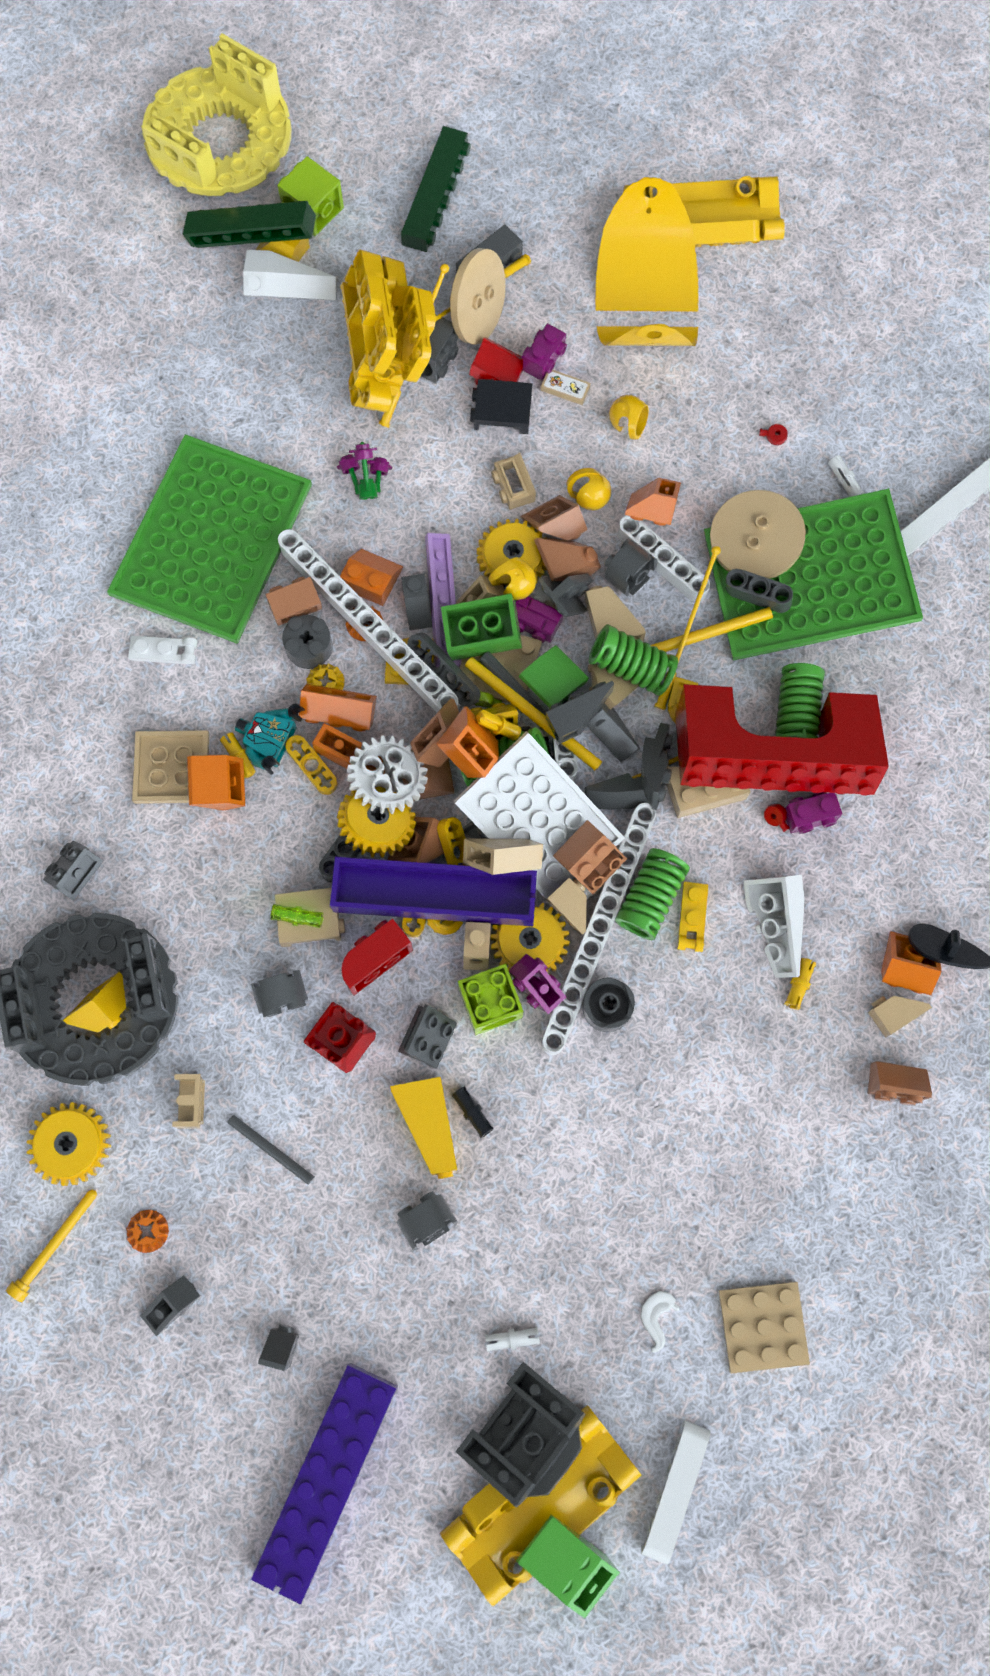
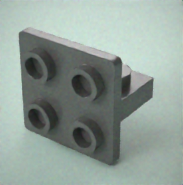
(567, 593)
(72, 869)
(427, 1036)

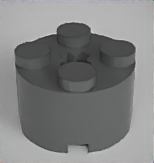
(629, 567)
(298, 632)
(279, 992)
(614, 992)
(426, 1221)

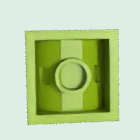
(317, 186)
(490, 999)

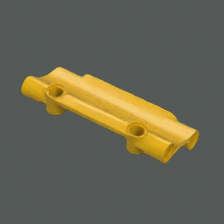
(726, 215)
(496, 1532)

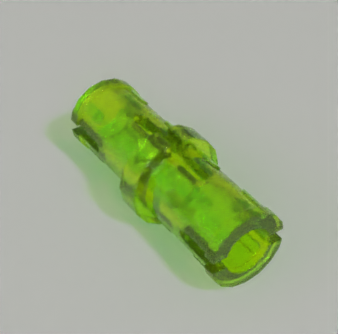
(297, 916)

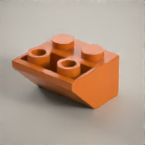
(654, 501)
(470, 745)
(216, 781)

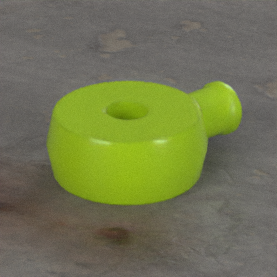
(487, 700)

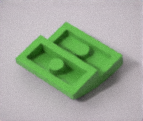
(553, 676)

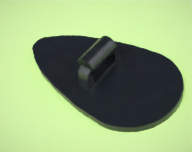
(947, 947)

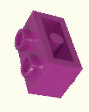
(544, 351)
(813, 812)
(540, 987)

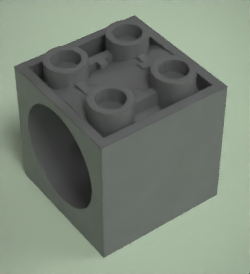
(443, 348)

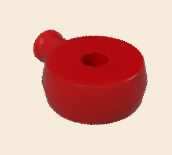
(771, 434)
(776, 815)

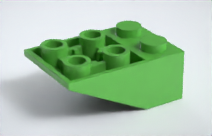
(568, 1566)

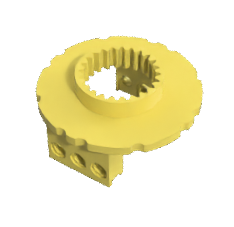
(234, 84)

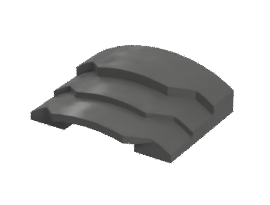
(526, 1440)

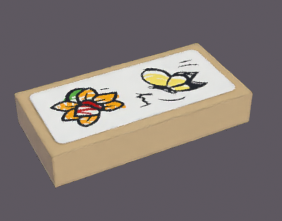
(565, 387)

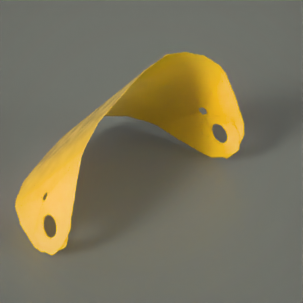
(647, 265)

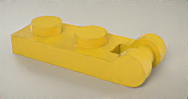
(692, 916)

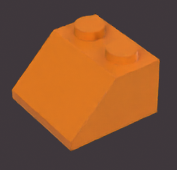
(371, 575)
(908, 968)

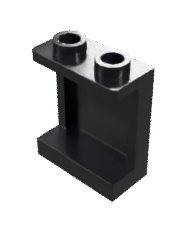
(502, 404)

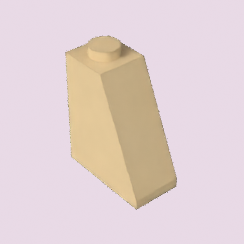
(606, 608)
(502, 855)

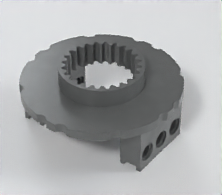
(32, 985)

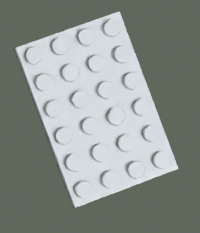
(536, 801)

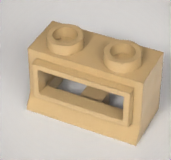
(520, 498)
(190, 1101)

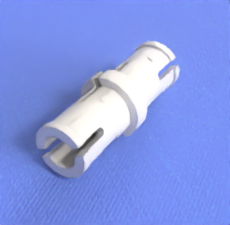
(837, 466)
(512, 1339)

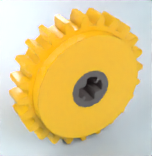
(504, 540)
(374, 835)
(546, 933)
(87, 1147)

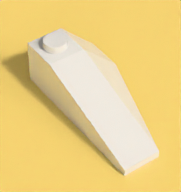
(277, 276)
(780, 914)

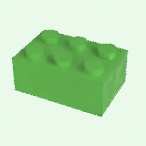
(481, 627)

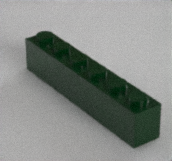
(435, 188)
(249, 224)

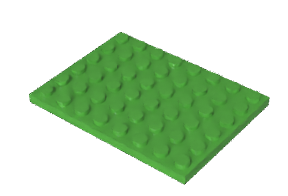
(209, 538)
(843, 584)

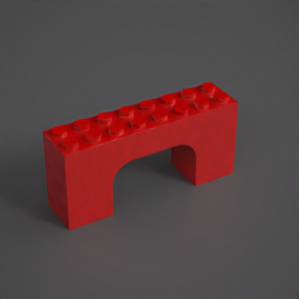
(721, 754)

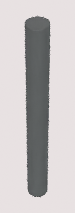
(270, 1149)

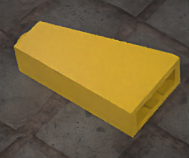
(427, 1118)

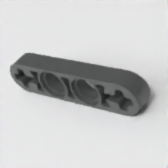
(445, 667)

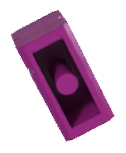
(538, 619)

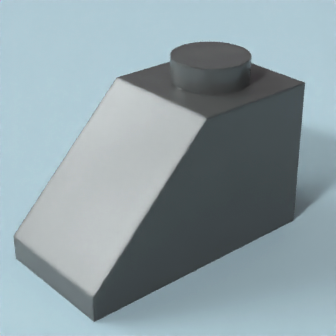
(416, 601)
(170, 1305)
(279, 1348)

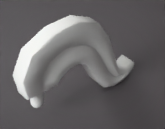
(651, 1310)

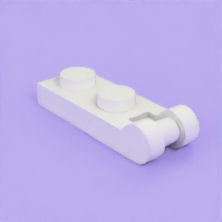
(162, 649)

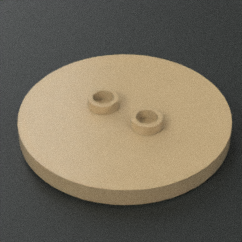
(477, 296)
(758, 533)

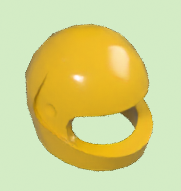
(634, 410)
(594, 493)
(517, 575)

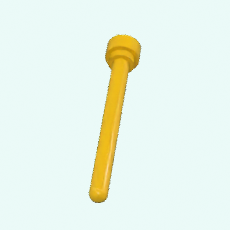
(19, 1288)

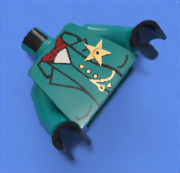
(268, 734)

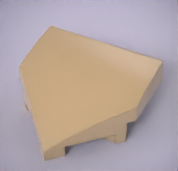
(621, 687)

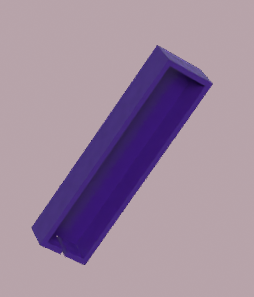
(432, 891)
(324, 1483)

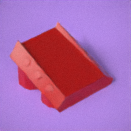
(496, 363)
(340, 1037)

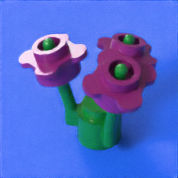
(378, 466)

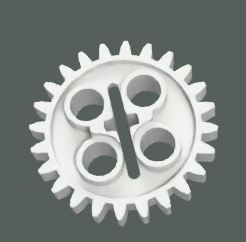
(407, 768)

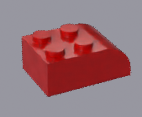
(374, 955)

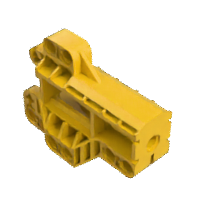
(383, 321)

